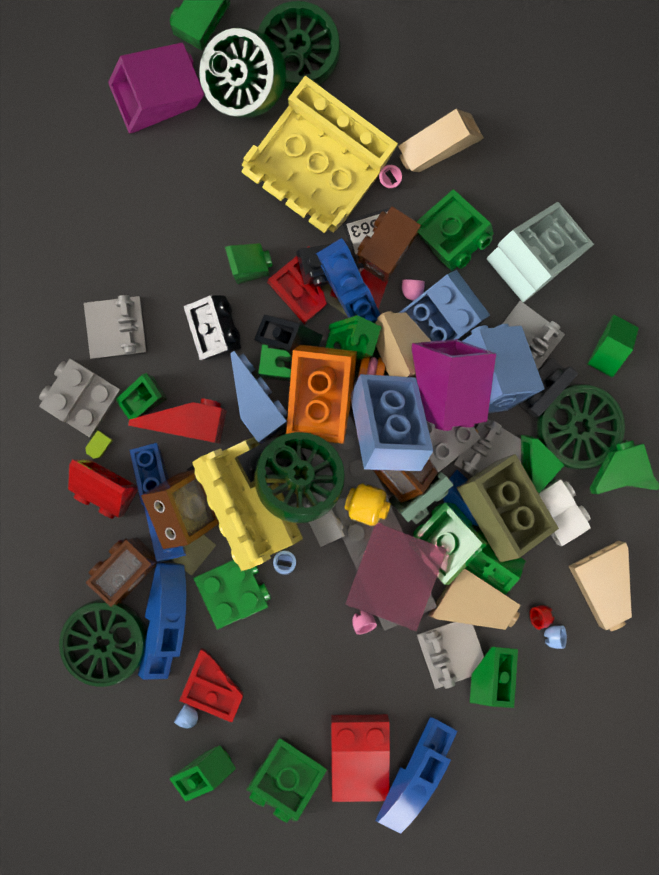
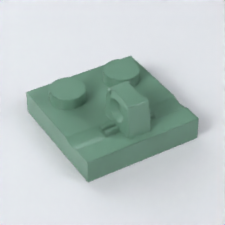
(415, 508)

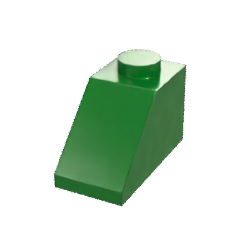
(197, 20)
(248, 262)
(622, 468)
(495, 678)
(203, 773)

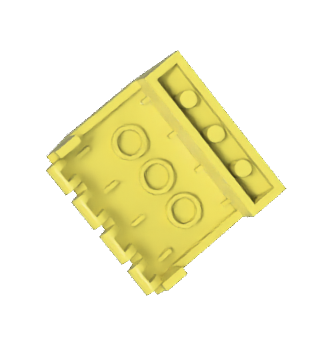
(319, 157)
(241, 515)

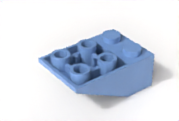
(447, 309)
(255, 407)

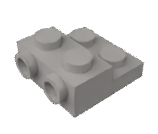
(79, 397)

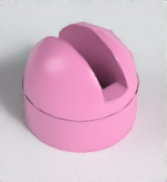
(384, 179)
(412, 288)
(363, 623)

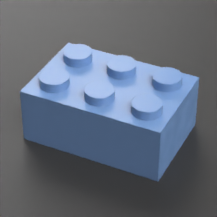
(390, 423)

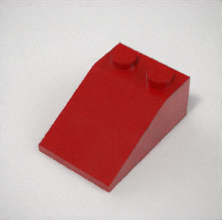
(191, 420)
(101, 487)
(360, 757)

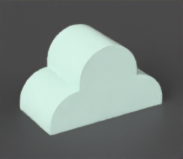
(539, 250)

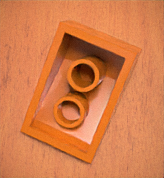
(321, 391)

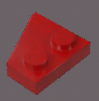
(302, 299)
(211, 689)

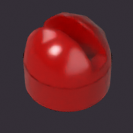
(544, 621)

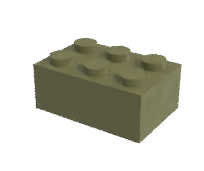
(507, 508)

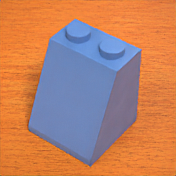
(514, 370)

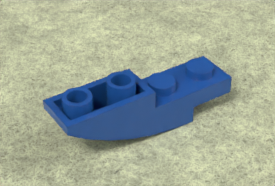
(347, 281)
(149, 473)
(167, 621)
(420, 779)

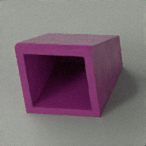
(155, 85)
(454, 382)

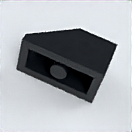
(285, 334)

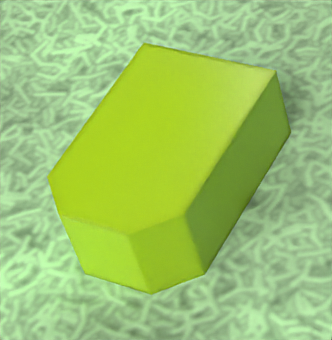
(98, 445)

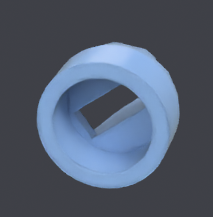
(284, 556)
(556, 637)
(187, 717)

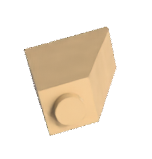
(440, 141)
(396, 341)
(606, 584)
(475, 603)

